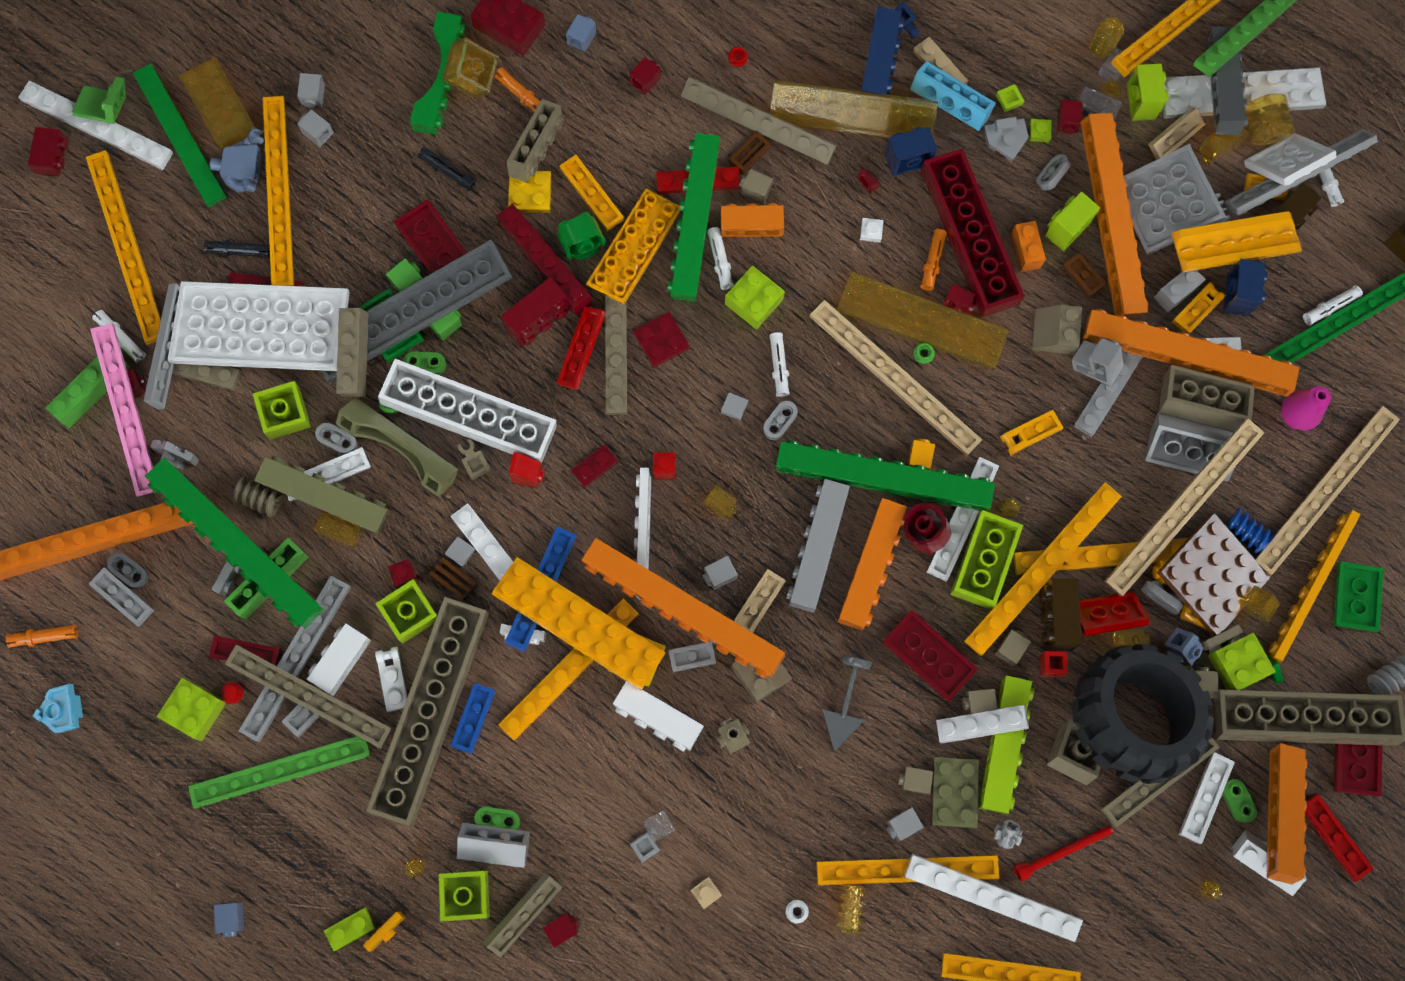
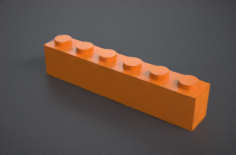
(872, 565)
(1286, 814)

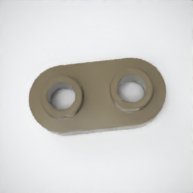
(1230, 635)

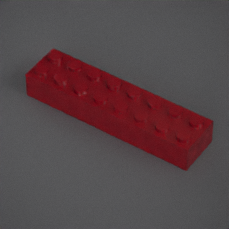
(972, 232)

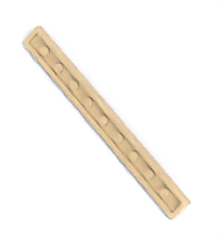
(895, 378)
(1326, 490)
(1184, 507)

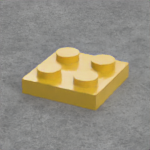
(531, 196)

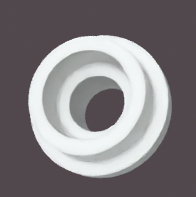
(804, 911)

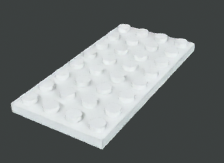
(257, 326)

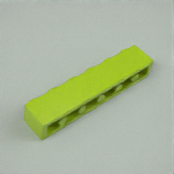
(1005, 751)

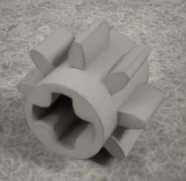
(1008, 834)

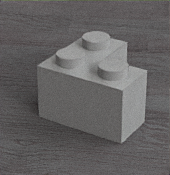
(1099, 360)

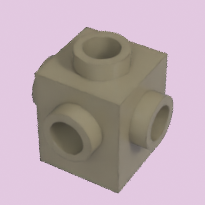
(733, 744)

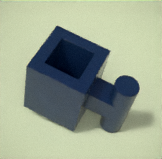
(909, 19)

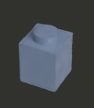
(581, 32)
(229, 919)

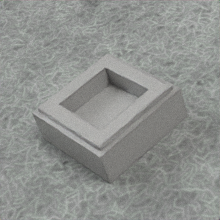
(734, 406)
(460, 551)
(644, 847)

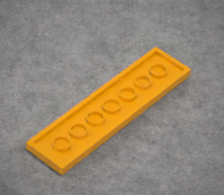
(578, 623)

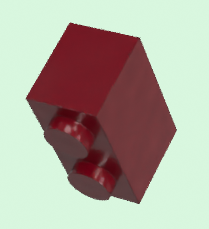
(47, 151)

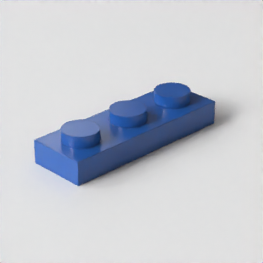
(473, 718)

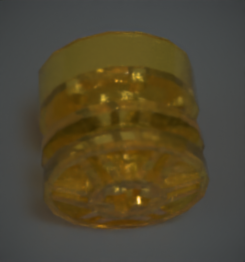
(1269, 119)

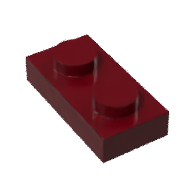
(594, 466)

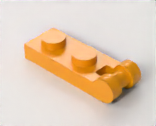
(1198, 309)
(1032, 432)

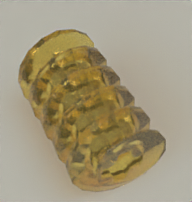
(1106, 37)
(851, 909)

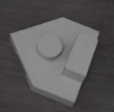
(1006, 136)
(174, 455)

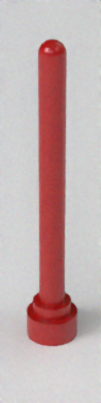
(1025, 870)

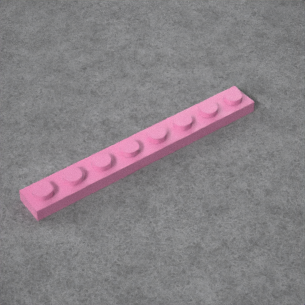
(123, 406)

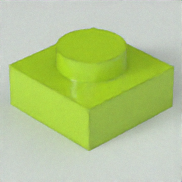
(1009, 98)
(1040, 130)

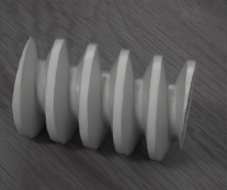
(1388, 678)

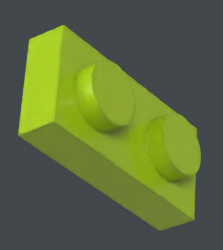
(349, 929)

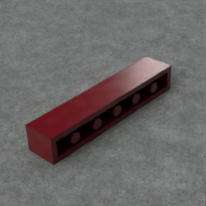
(543, 257)

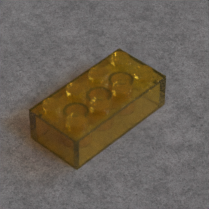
(217, 103)

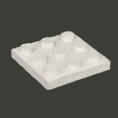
(1290, 159)

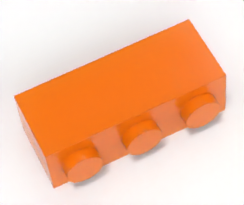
(752, 220)

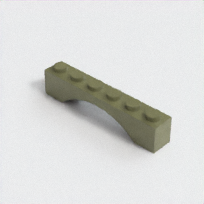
(365, 422)

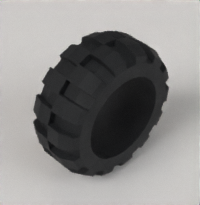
(1173, 687)

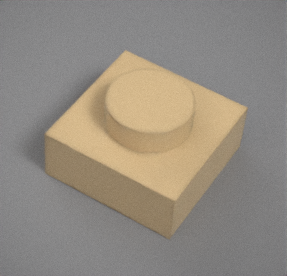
(706, 893)

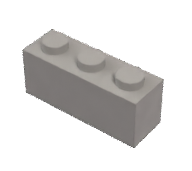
(493, 845)

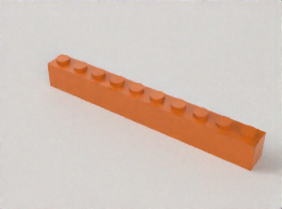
(1114, 216)
(1192, 353)
(89, 539)
(683, 608)

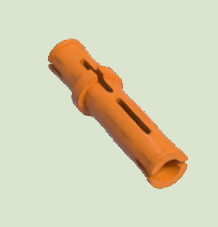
(526, 96)
(932, 267)
(33, 637)

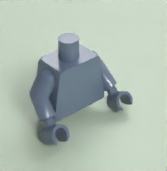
(241, 163)

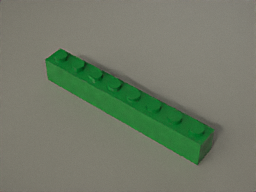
(695, 217)

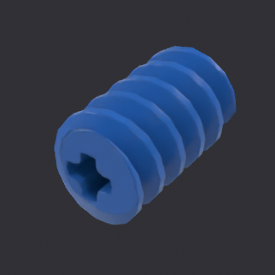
(1249, 530)

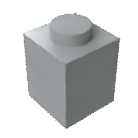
(311, 90)
(315, 128)
(719, 573)
(904, 825)

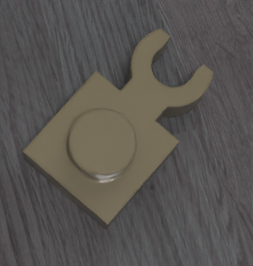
(474, 461)

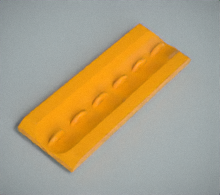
(1236, 240)
(634, 246)

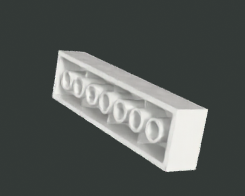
(466, 411)

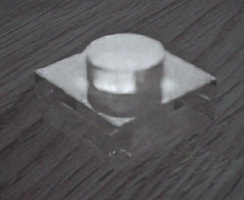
(658, 826)

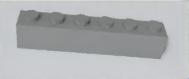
(819, 545)

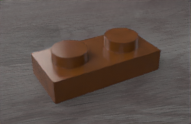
(1084, 275)

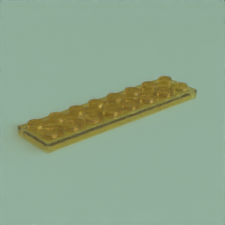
(850, 109)
(923, 320)

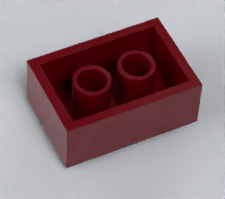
(509, 23)
(535, 313)

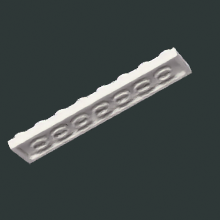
(1301, 87)

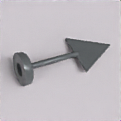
(840, 725)

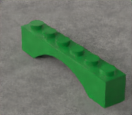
(428, 110)

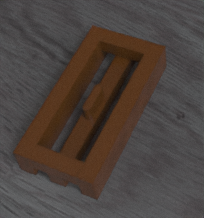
(733, 159)
(438, 567)

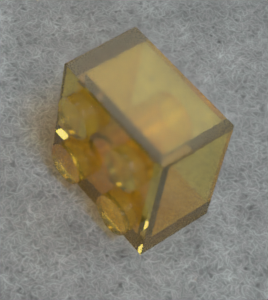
(470, 68)

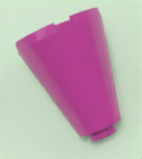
(1305, 407)

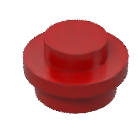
(738, 57)
(232, 693)

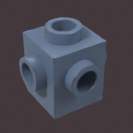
(1184, 645)

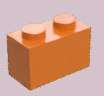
(1028, 246)

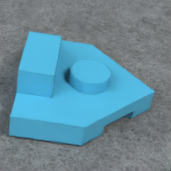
(60, 709)

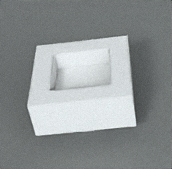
(871, 230)

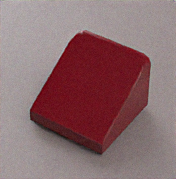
(868, 180)

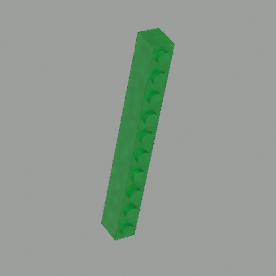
(885, 476)
(234, 543)

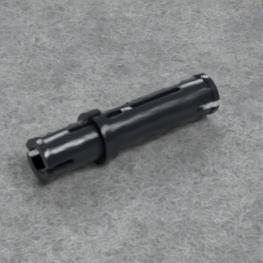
(440, 164)
(233, 248)

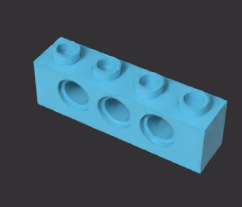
(952, 96)

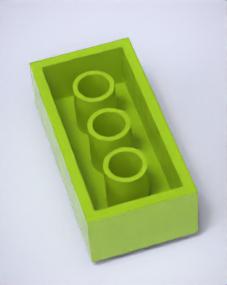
(986, 560)

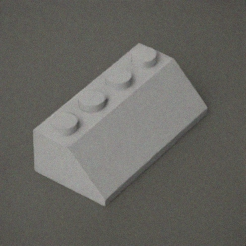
(1184, 443)

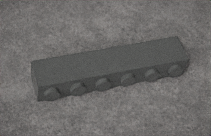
(1228, 91)

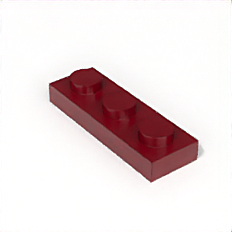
(223, 647)

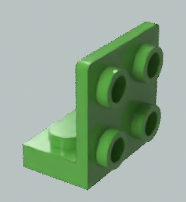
(100, 103)

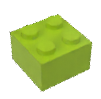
(1146, 92)
(1071, 221)
(754, 297)
(281, 410)
(407, 611)
(1241, 663)
(191, 709)
(464, 896)

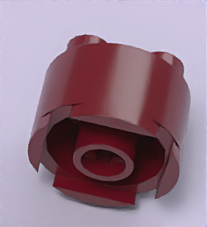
(937, 526)

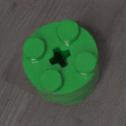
(580, 236)

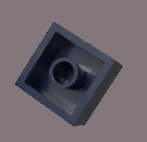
(909, 150)
(1245, 287)

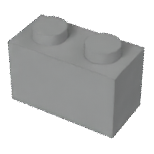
(1179, 289)

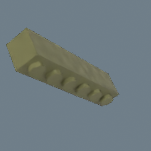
(322, 495)

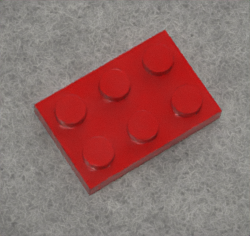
(1112, 614)

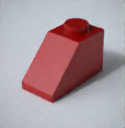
(526, 470)

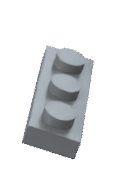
(121, 597)

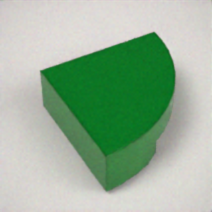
(1277, 676)

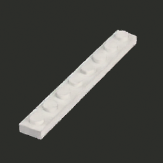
(110, 133)
(993, 897)

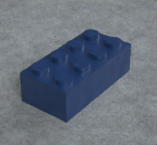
(881, 51)

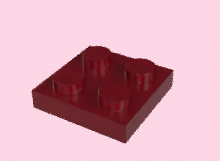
(661, 339)

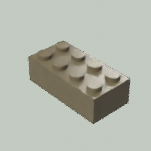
(1206, 398)

